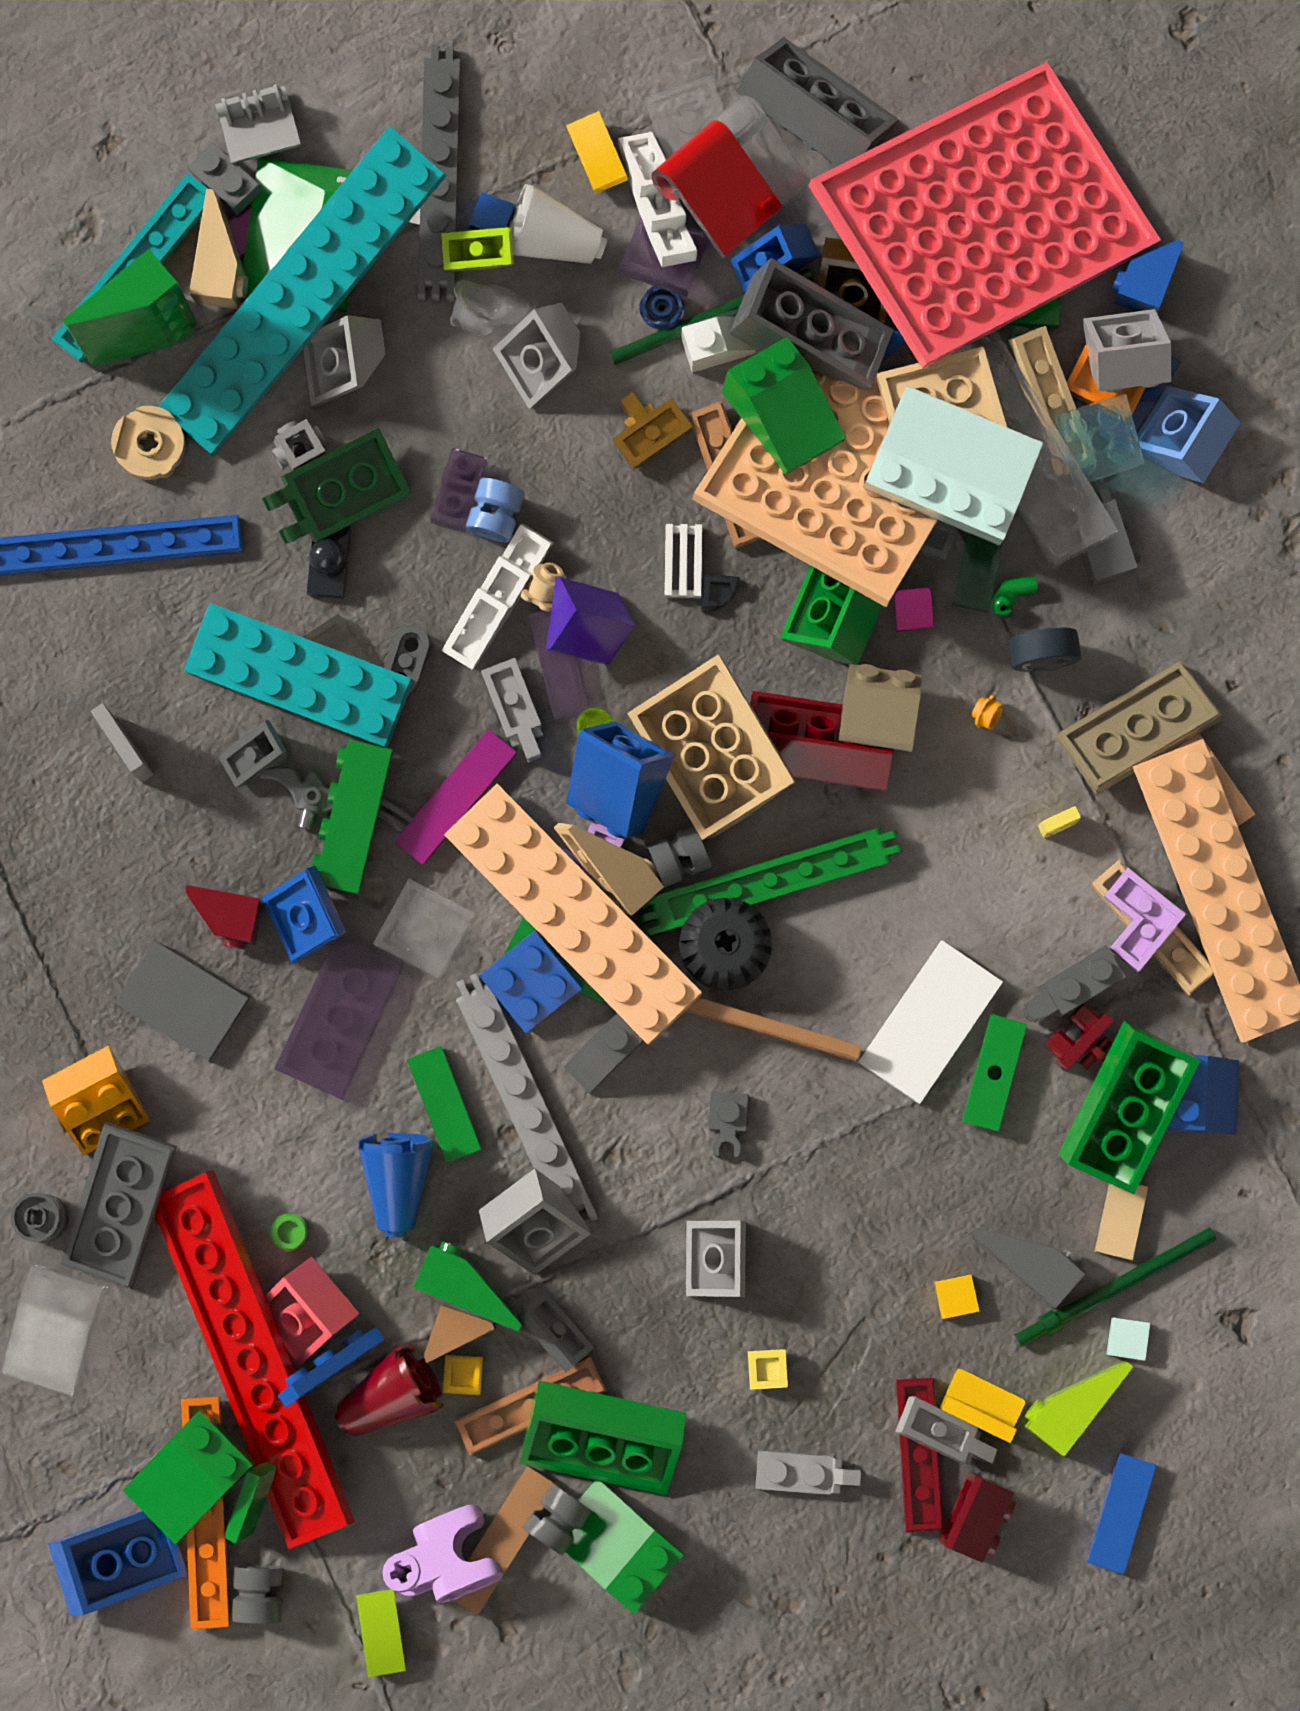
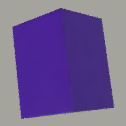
(587, 622)

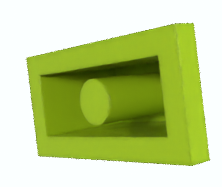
(477, 249)

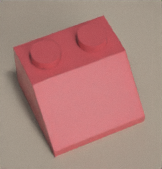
(308, 1310)

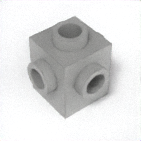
(297, 434)

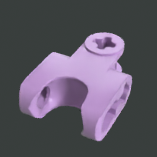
(439, 1560)

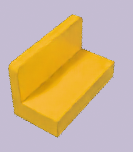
(983, 1405)

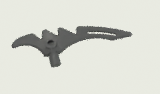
(312, 796)

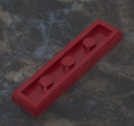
(919, 1465)

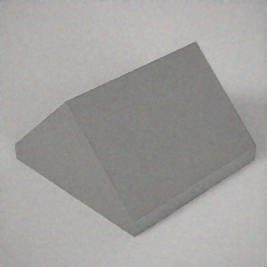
(715, 1258)

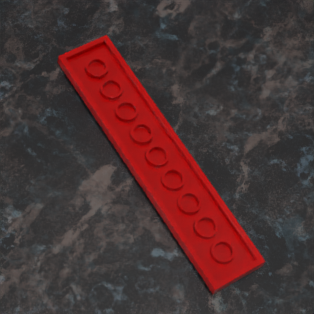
(251, 1358)

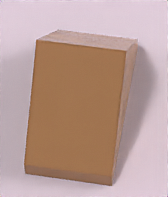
(453, 1330)

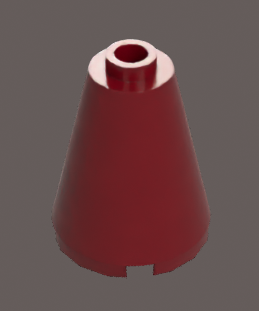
(390, 1394)

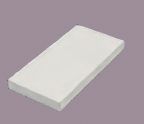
(930, 1022)

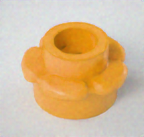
(987, 712)

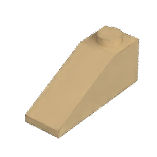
(217, 269)
(617, 872)

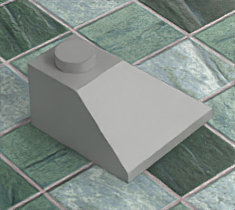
(540, 352)
(342, 357)

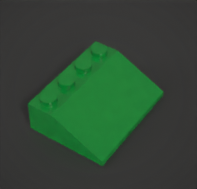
(132, 314)

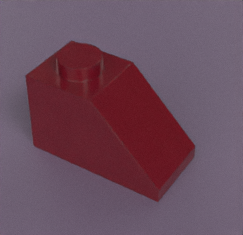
(228, 915)

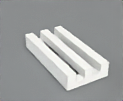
(683, 530)

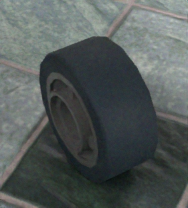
(1045, 649)

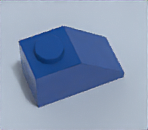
(786, 244)
(1147, 278)

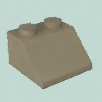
(880, 707)

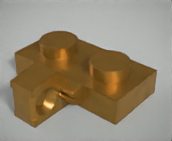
(649, 429)

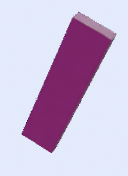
(455, 797)

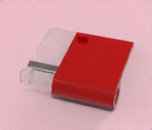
(732, 174)

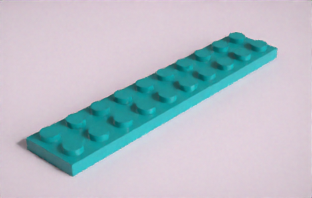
(302, 290)

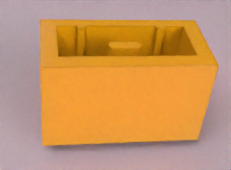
(92, 1095)

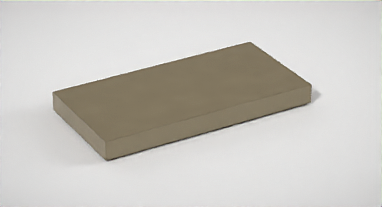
(1138, 727)

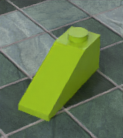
(1069, 1411)

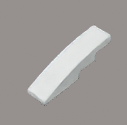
(661, 217)
(497, 597)

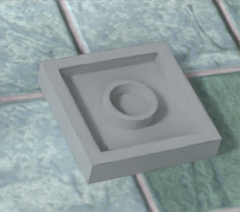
(122, 743)

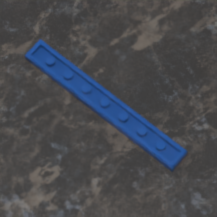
(120, 545)

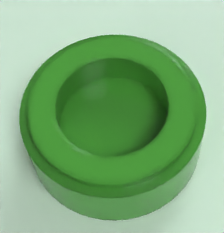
(289, 1232)

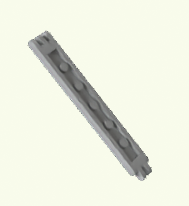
(520, 1092)

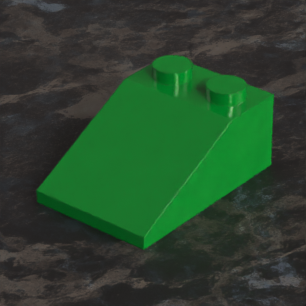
(783, 405)
(459, 1282)
(189, 1475)
(621, 1548)

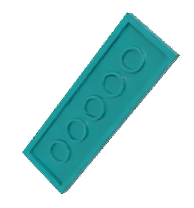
(298, 675)

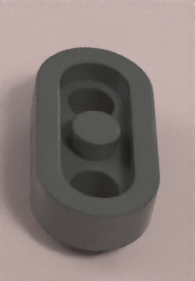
(406, 662)

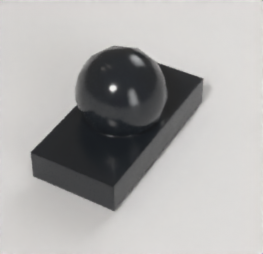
(329, 565)

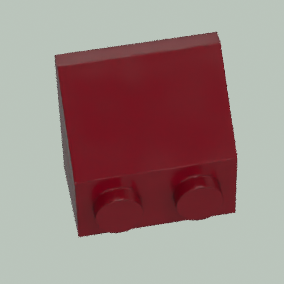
(977, 1517)

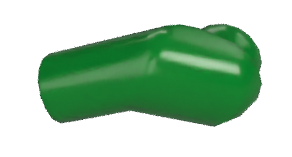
(1008, 593)

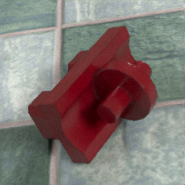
(1092, 1027)

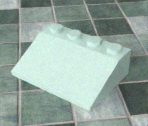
(953, 465)

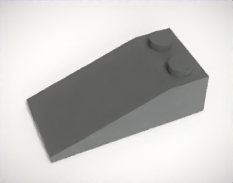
(822, 327)

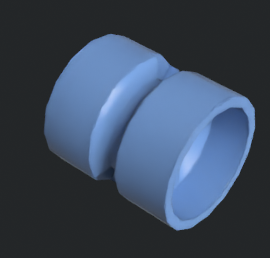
(496, 497)

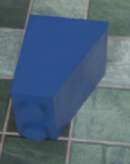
(617, 778)

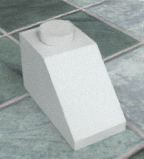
(711, 344)

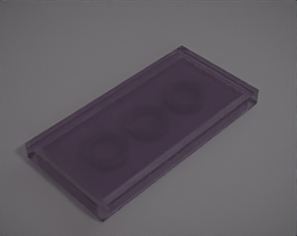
(339, 1017)

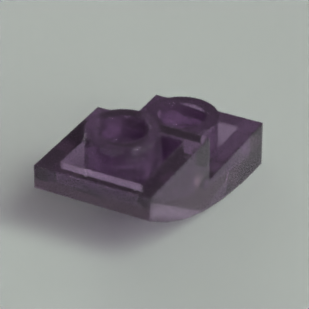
(458, 489)

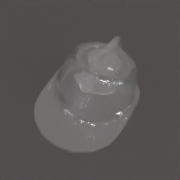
(486, 308)

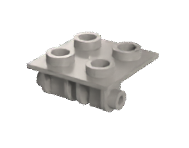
(258, 124)

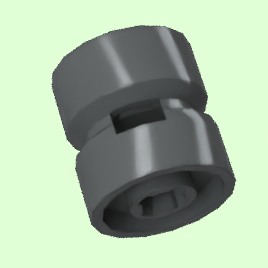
(678, 856)
(39, 1217)
(557, 1519)
(257, 1594)

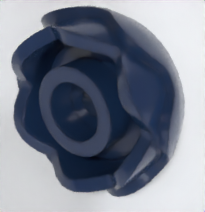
(659, 319)

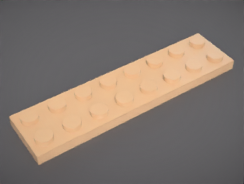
(1221, 889)
(573, 914)

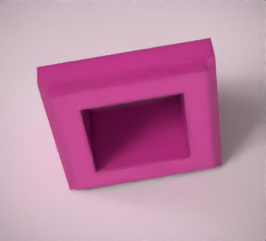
(913, 609)

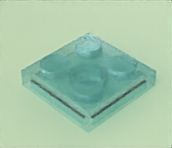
(1102, 437)

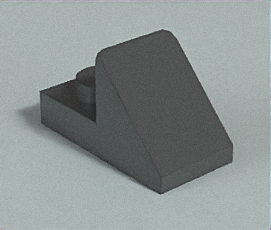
(253, 754)

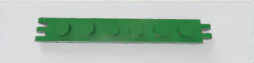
(774, 877)

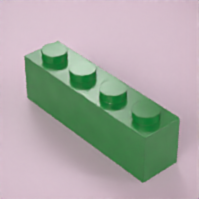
(353, 815)

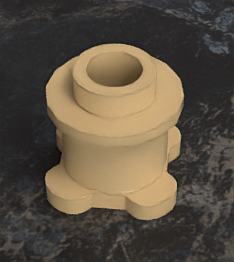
(541, 587)

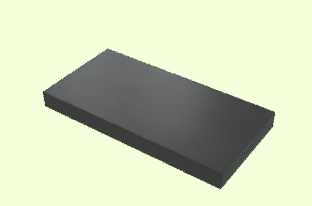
(118, 1205)

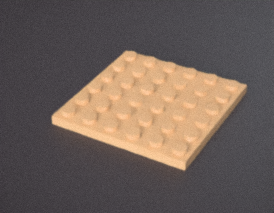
(822, 507)

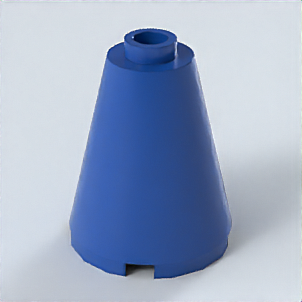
(395, 1178)

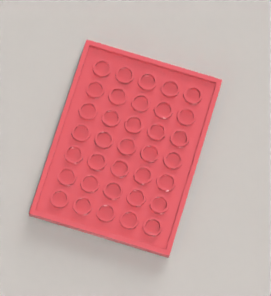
(984, 214)

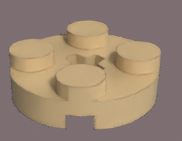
(137, 425)

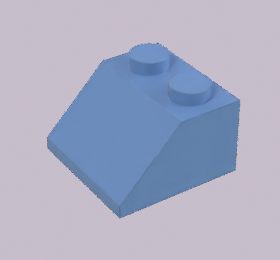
(1187, 432)

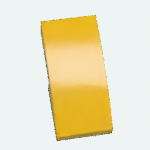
(597, 152)

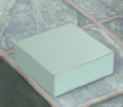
(1128, 1338)

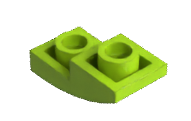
(380, 1633)

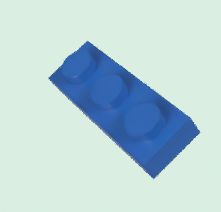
(329, 1365)

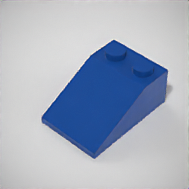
(114, 1562)

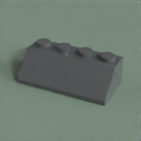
(815, 103)

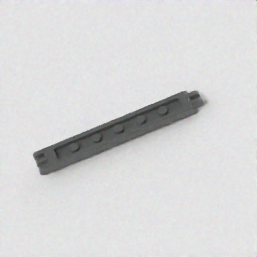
(441, 147)

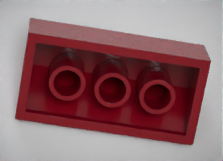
(810, 744)

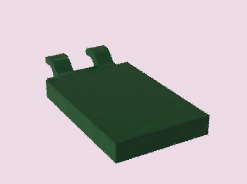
(339, 488)

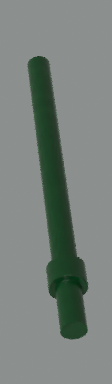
(665, 336)
(1052, 1322)

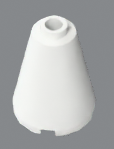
(552, 230)

